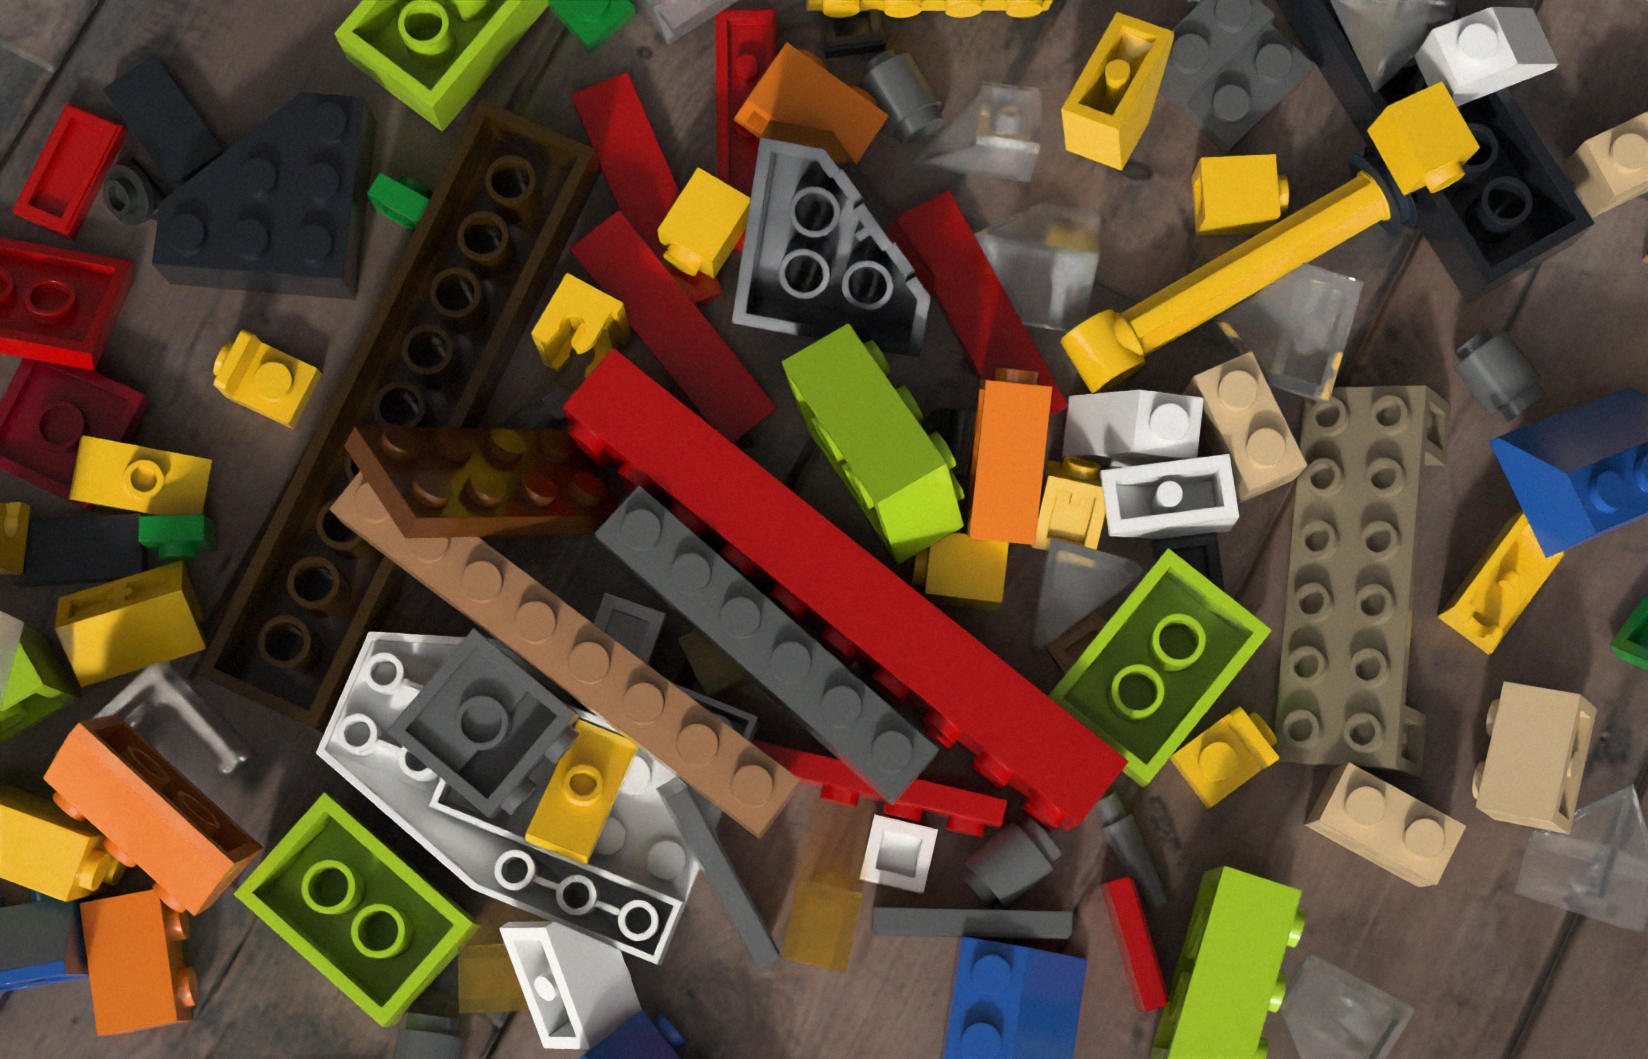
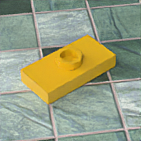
(139, 478)
(582, 793)

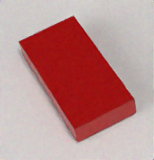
(70, 171)
(1135, 944)

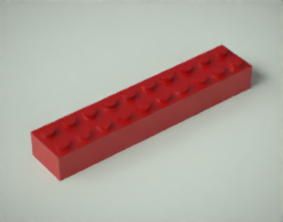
(843, 594)

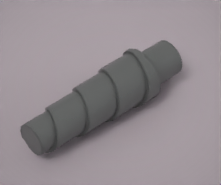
(1130, 848)

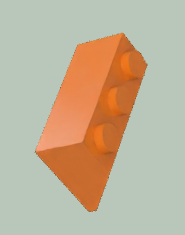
(149, 813)

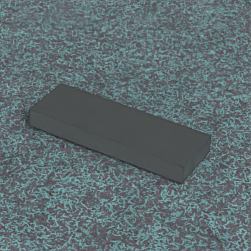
(719, 872)
(971, 923)

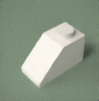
(1485, 52)
(1132, 427)
(1170, 498)
(570, 982)

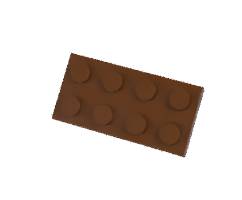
(480, 481)

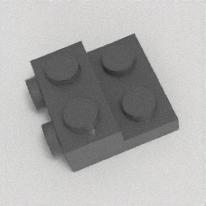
(1230, 68)
(486, 726)

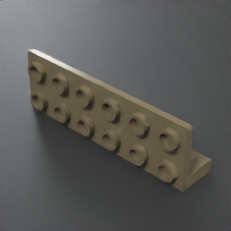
(1356, 579)

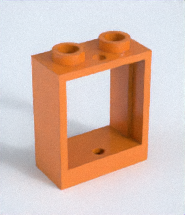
(1008, 457)

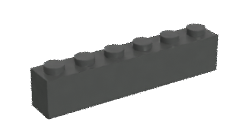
(766, 645)

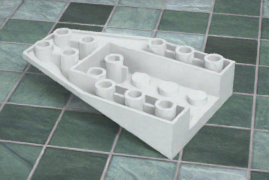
(638, 868)

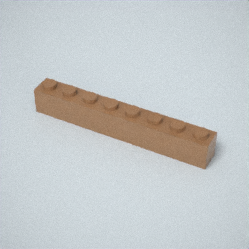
(583, 663)

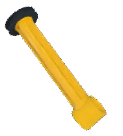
(1115, 344)

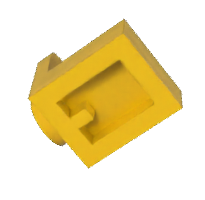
(264, 379)
(1071, 503)
(1226, 755)

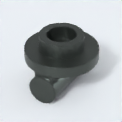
(132, 193)
(957, 430)

